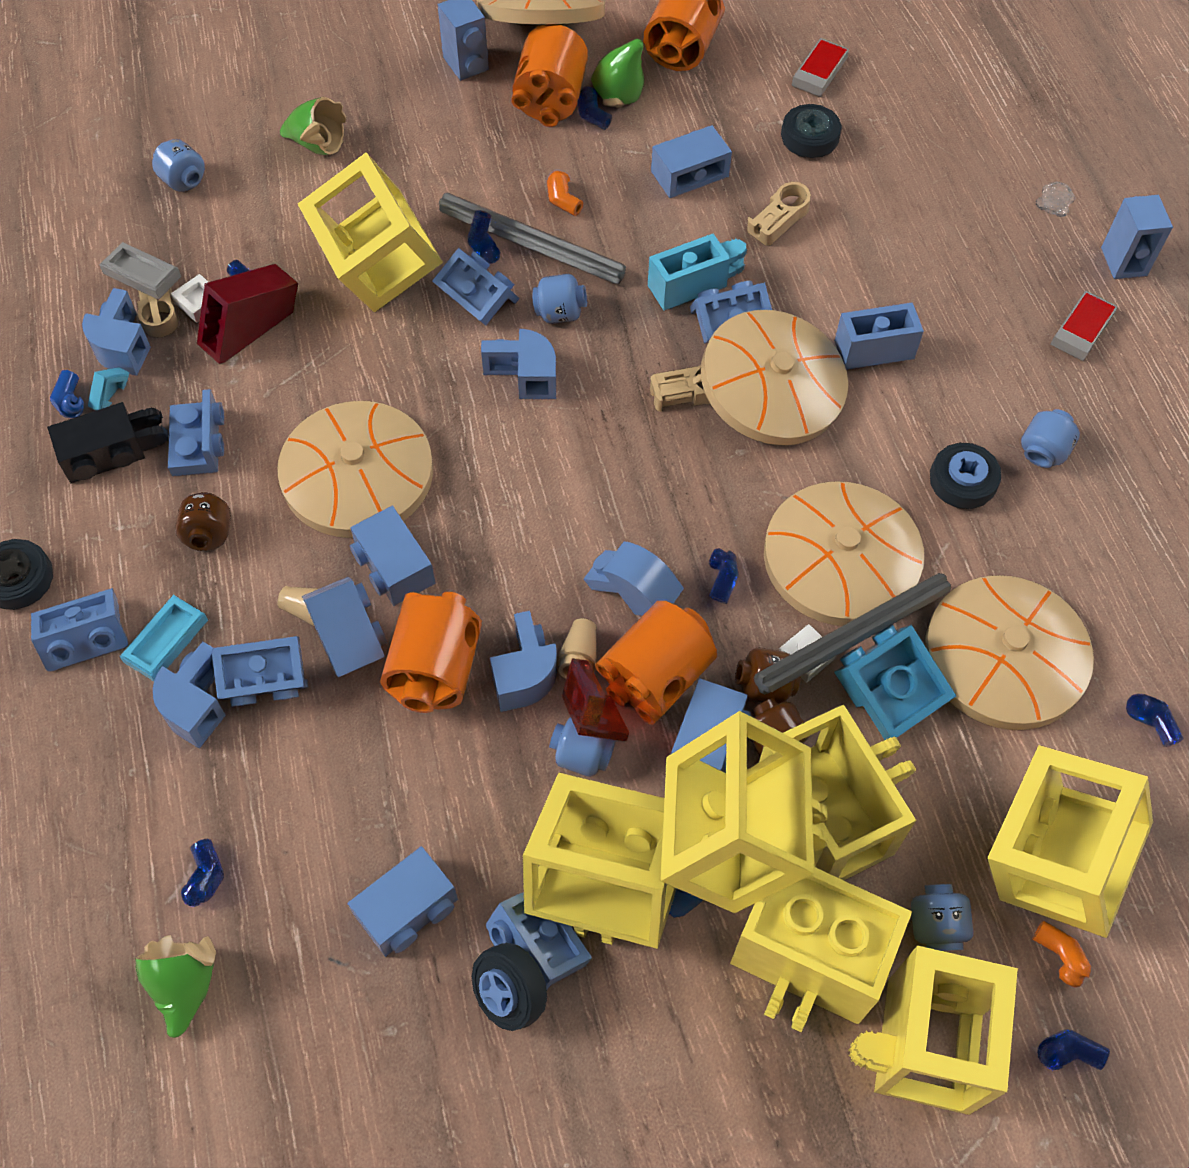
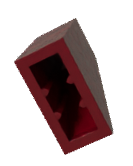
(243, 309)

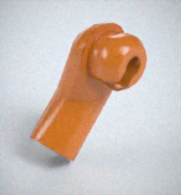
(559, 195)
(1075, 962)

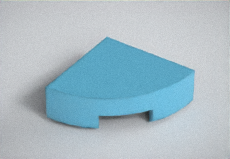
(105, 385)

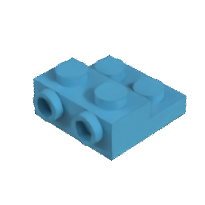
(894, 680)

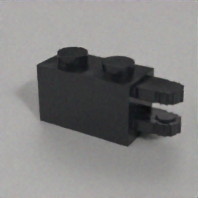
(105, 440)

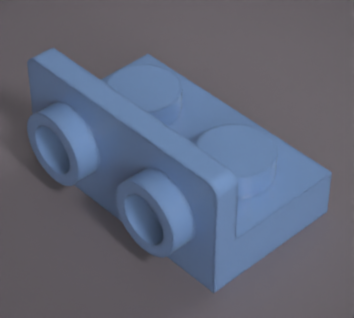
(473, 287)
(716, 307)
(195, 436)
(78, 630)
(259, 669)
(549, 943)

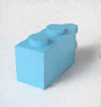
(693, 268)

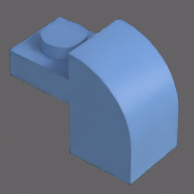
(115, 336)
(529, 358)
(635, 575)
(527, 674)
(184, 698)

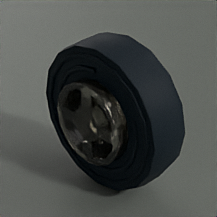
(34, 572)

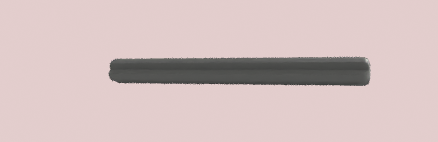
(536, 239)
(851, 634)

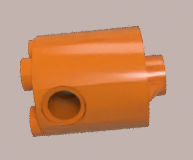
(682, 31)
(550, 74)
(431, 652)
(658, 659)

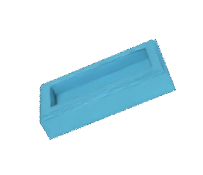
(164, 637)

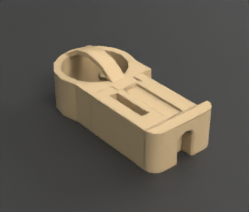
(780, 217)
(150, 306)
(677, 388)

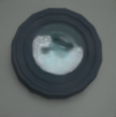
(811, 130)

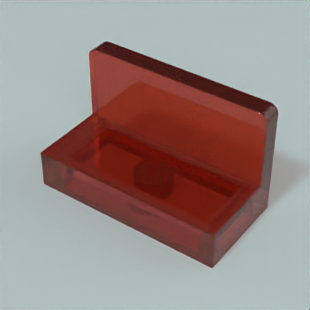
(589, 708)

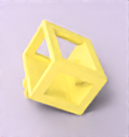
(378, 246)
(863, 805)
(742, 829)
(1069, 849)
(599, 862)
(822, 945)
(950, 985)

